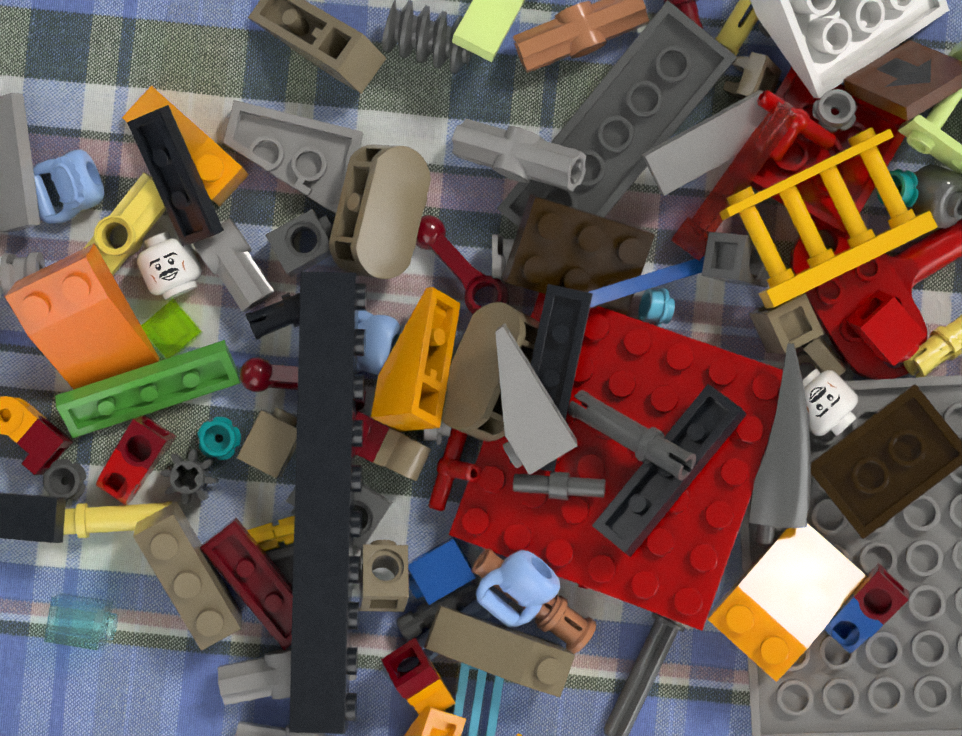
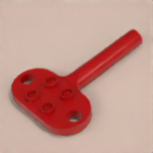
(891, 274)

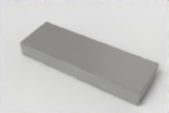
(704, 145)
(17, 181)

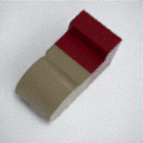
(391, 448)

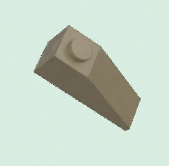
(321, 40)
(500, 650)

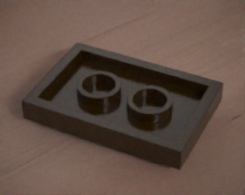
(575, 251)
(888, 461)

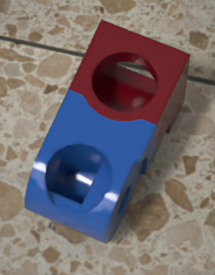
(867, 609)

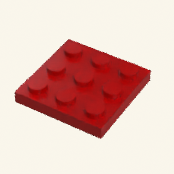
(806, 154)

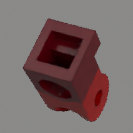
(134, 458)

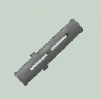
(646, 443)

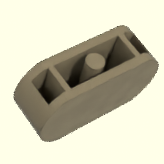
(380, 211)
(473, 383)

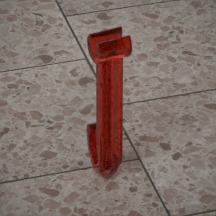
(694, 231)

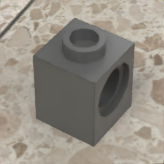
(283, 242)
(734, 260)

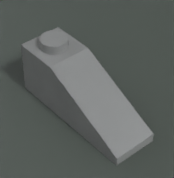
(530, 417)

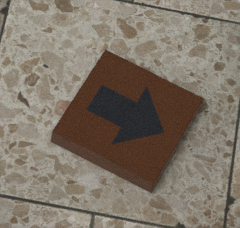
(906, 80)

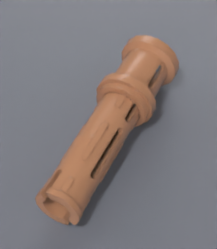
(553, 615)

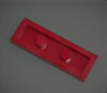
(253, 578)

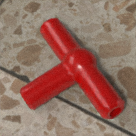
(801, 124)
(449, 468)

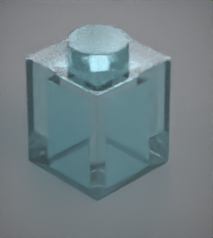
(80, 621)

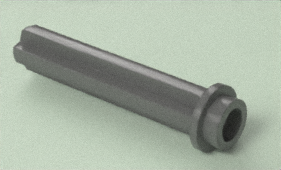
(642, 676)

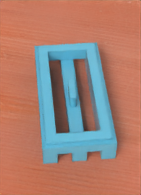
(478, 698)

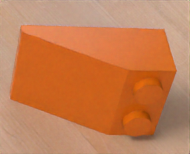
(81, 319)

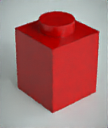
(887, 328)

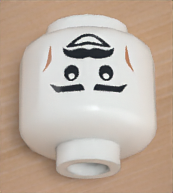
(168, 266)
(828, 402)

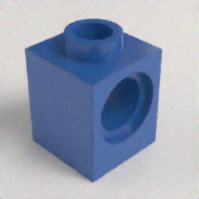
(439, 571)

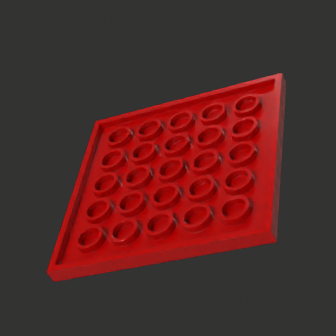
(652, 380)

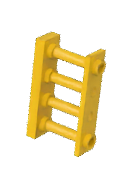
(862, 242)

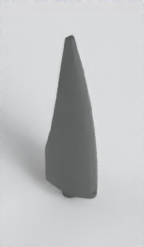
(784, 474)

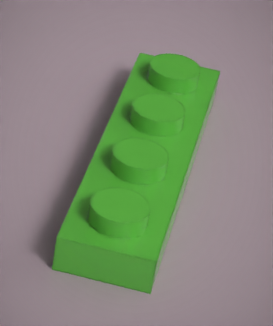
(147, 389)

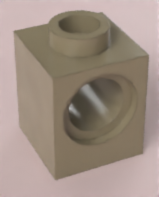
(786, 323)
(271, 442)
(381, 594)

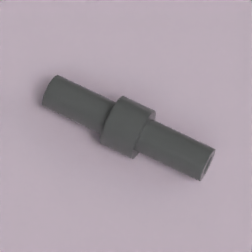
(559, 485)

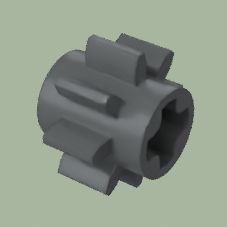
(177, 473)

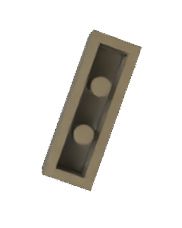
(188, 576)

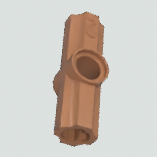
(578, 31)

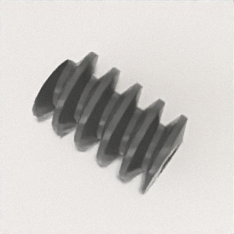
(425, 36)

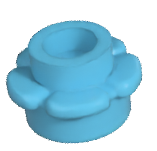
(656, 307)

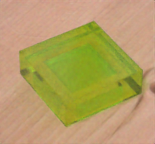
(171, 329)

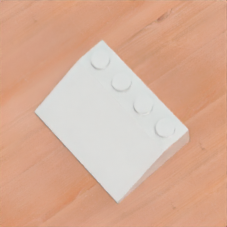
(839, 37)

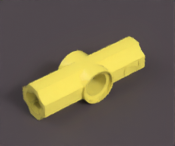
(137, 213)

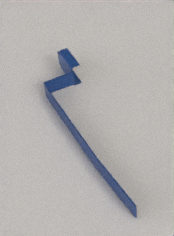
(646, 281)

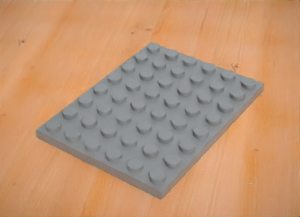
(911, 668)

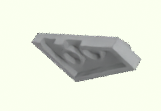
(294, 149)

